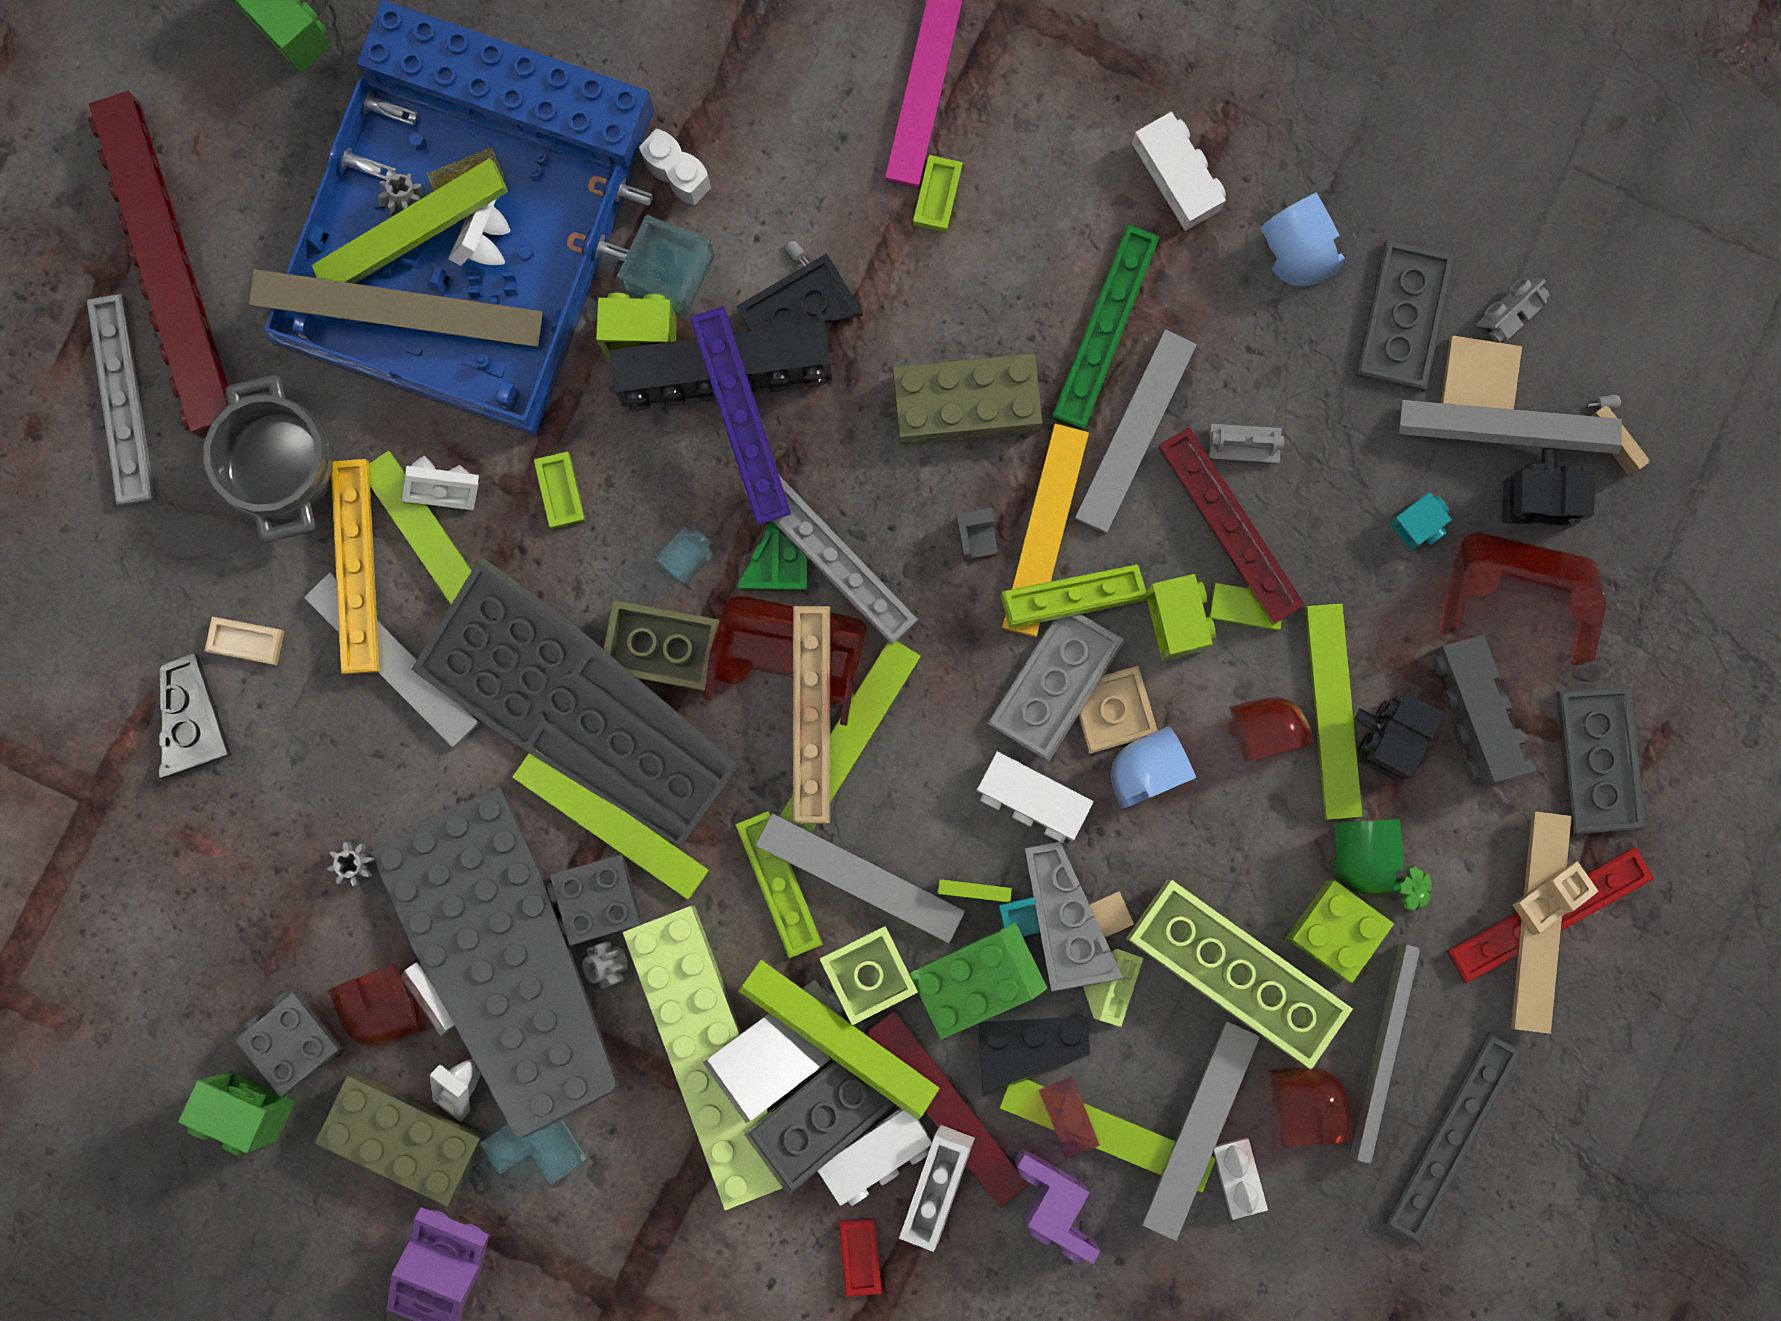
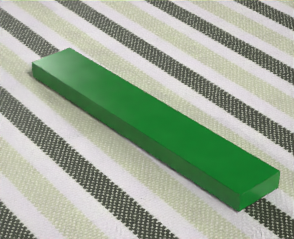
(1105, 327)

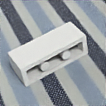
(1179, 170)
(1033, 798)
(875, 1157)
(936, 1188)

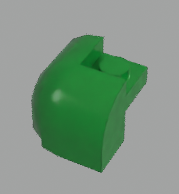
(1368, 855)

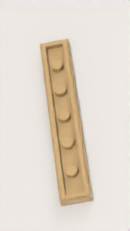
(811, 714)
(1539, 952)

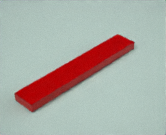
(1501, 940)

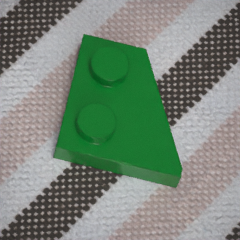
(776, 565)

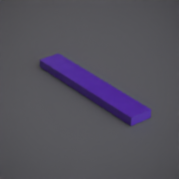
(740, 415)

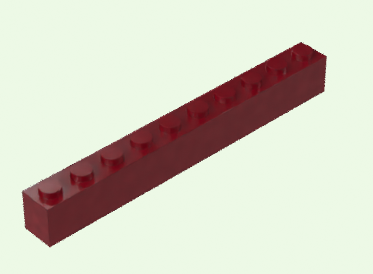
(161, 258)

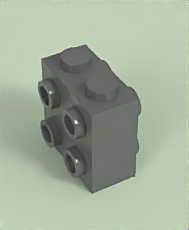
(595, 900)
(289, 1042)

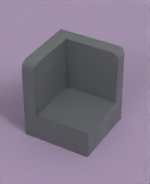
(976, 533)

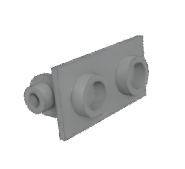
(1524, 297)
(1245, 443)

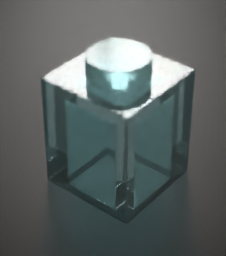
(685, 555)

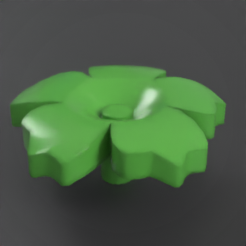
(1415, 888)

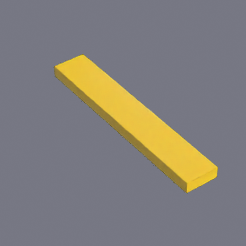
(1049, 513)
(355, 567)

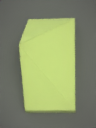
(1111, 999)

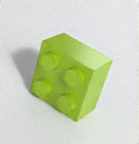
(634, 322)
(1180, 617)
(1339, 931)

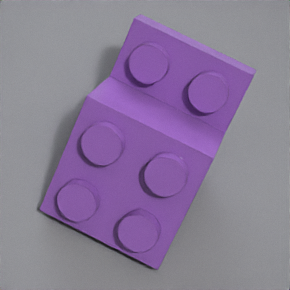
(1055, 1207)
(437, 1268)

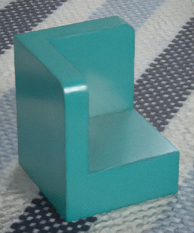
(1021, 912)

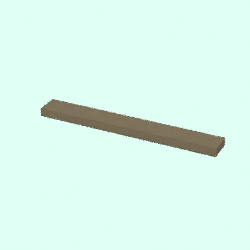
(395, 308)

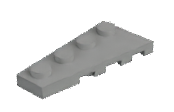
(1068, 928)

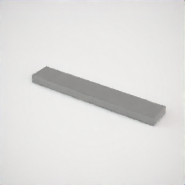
(120, 400)
(1511, 426)
(1135, 432)
(844, 568)
(395, 666)
(860, 878)
(1384, 1053)
(1200, 1131)

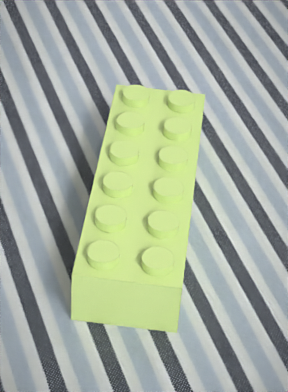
(1239, 974)

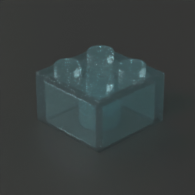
(666, 263)

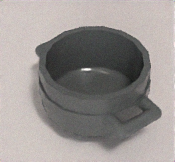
(269, 458)

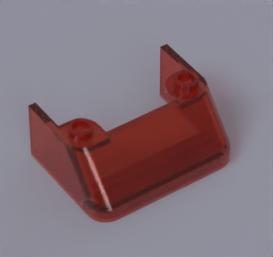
(1485, 558)
(760, 638)

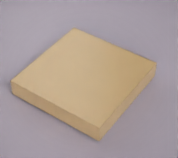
(1481, 373)
(1117, 711)

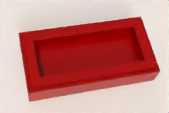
(860, 1257)

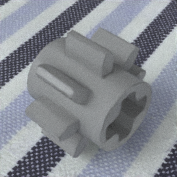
(399, 193)
(341, 867)
(605, 964)

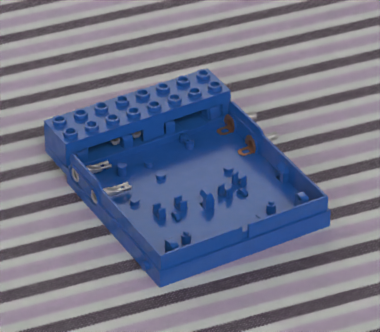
(567, 165)

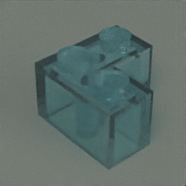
(550, 1147)

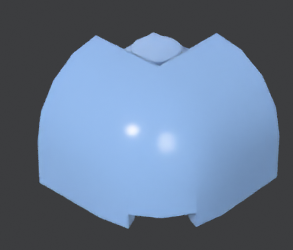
(1303, 243)
(1149, 767)

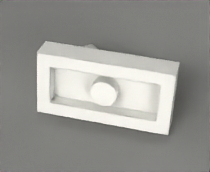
(473, 243)
(439, 487)
(427, 998)
(454, 1087)
(1239, 1178)

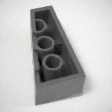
(1481, 712)

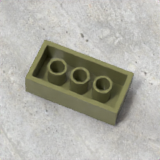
(967, 399)
(400, 1138)

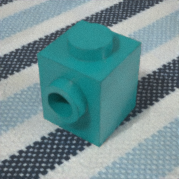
(1422, 521)

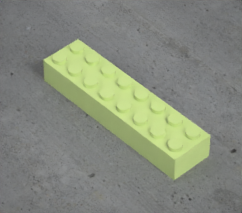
(694, 1025)

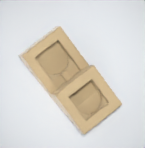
(1555, 897)

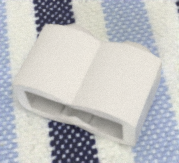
(669, 164)

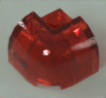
(1269, 727)
(377, 1008)
(1310, 1106)

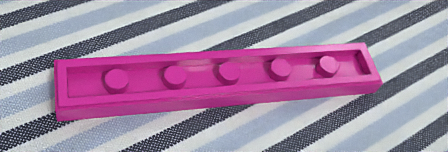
(923, 92)

